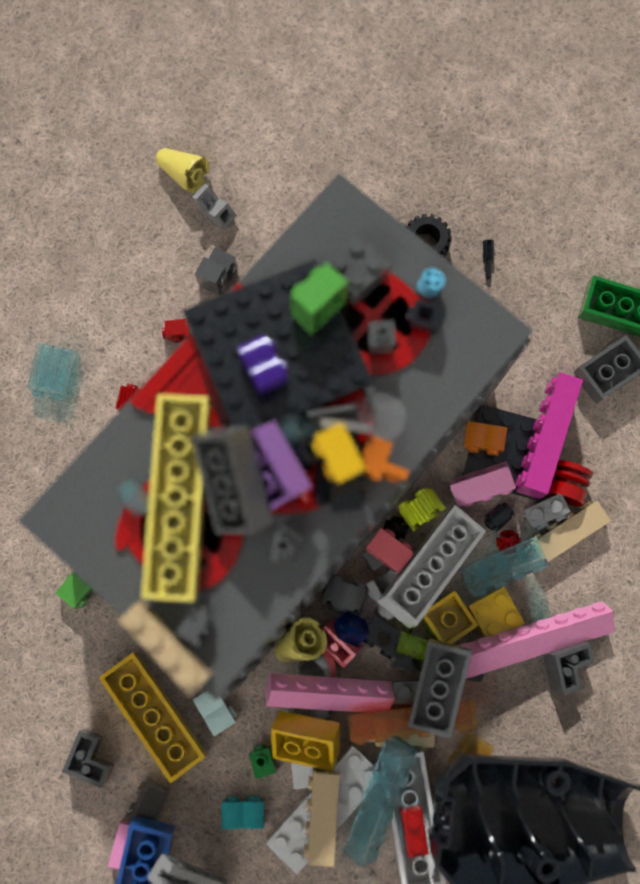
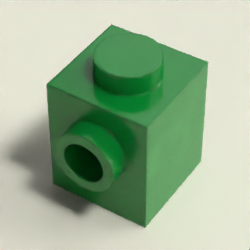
(262, 761)

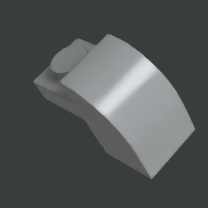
(213, 208)

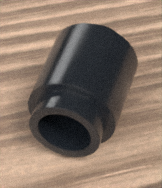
(498, 517)

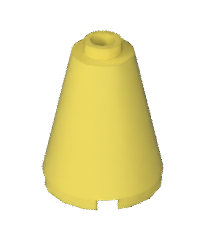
(183, 168)
(301, 642)

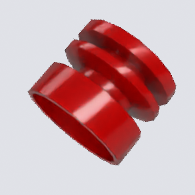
(568, 481)

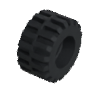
(435, 228)

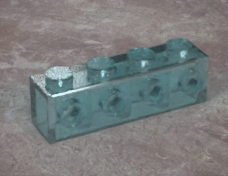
(505, 567)

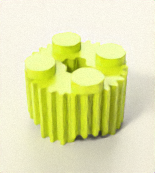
(421, 509)

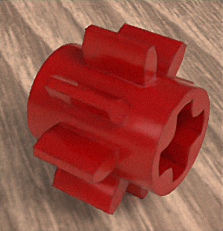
(507, 539)

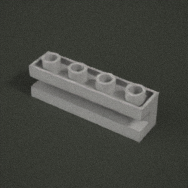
(174, 871)

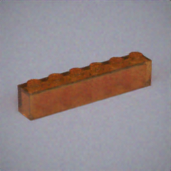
(394, 722)

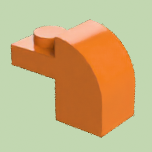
(374, 457)

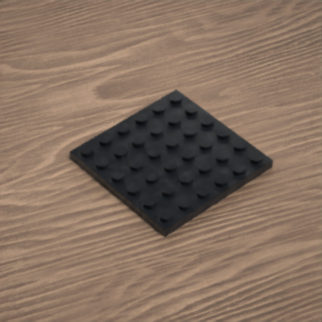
(319, 364)

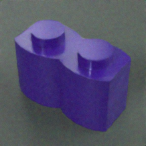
(262, 364)

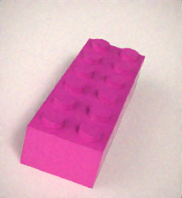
(548, 436)

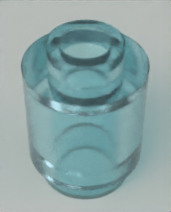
(134, 497)

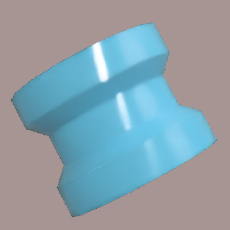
(436, 281)

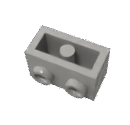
(545, 511)

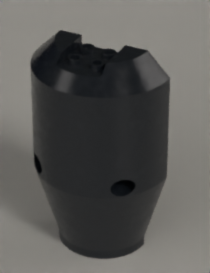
(527, 821)

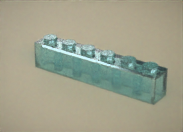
(380, 801)

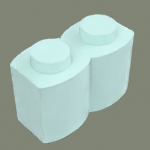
(215, 712)

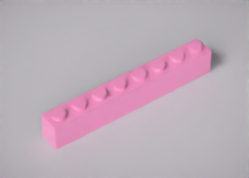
(539, 638)

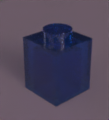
(351, 629)

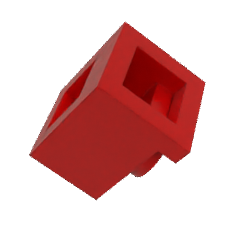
(176, 330)

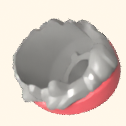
(322, 666)

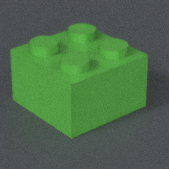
(318, 297)

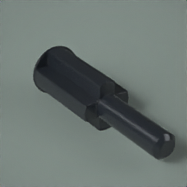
(488, 256)
(322, 486)

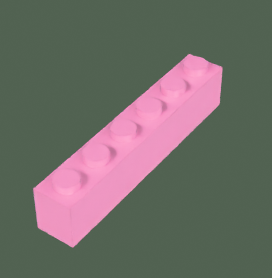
(328, 693)

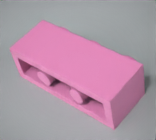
(482, 484)

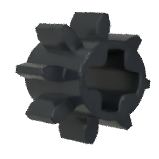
(397, 526)

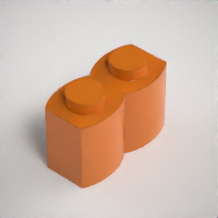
(485, 438)

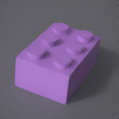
(278, 466)

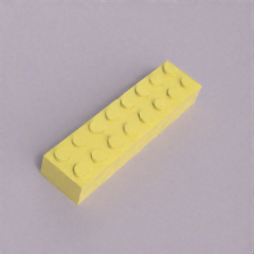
(175, 500)

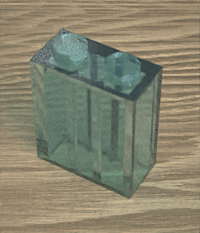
(53, 372)

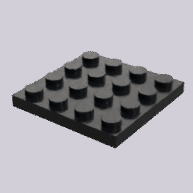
(517, 437)

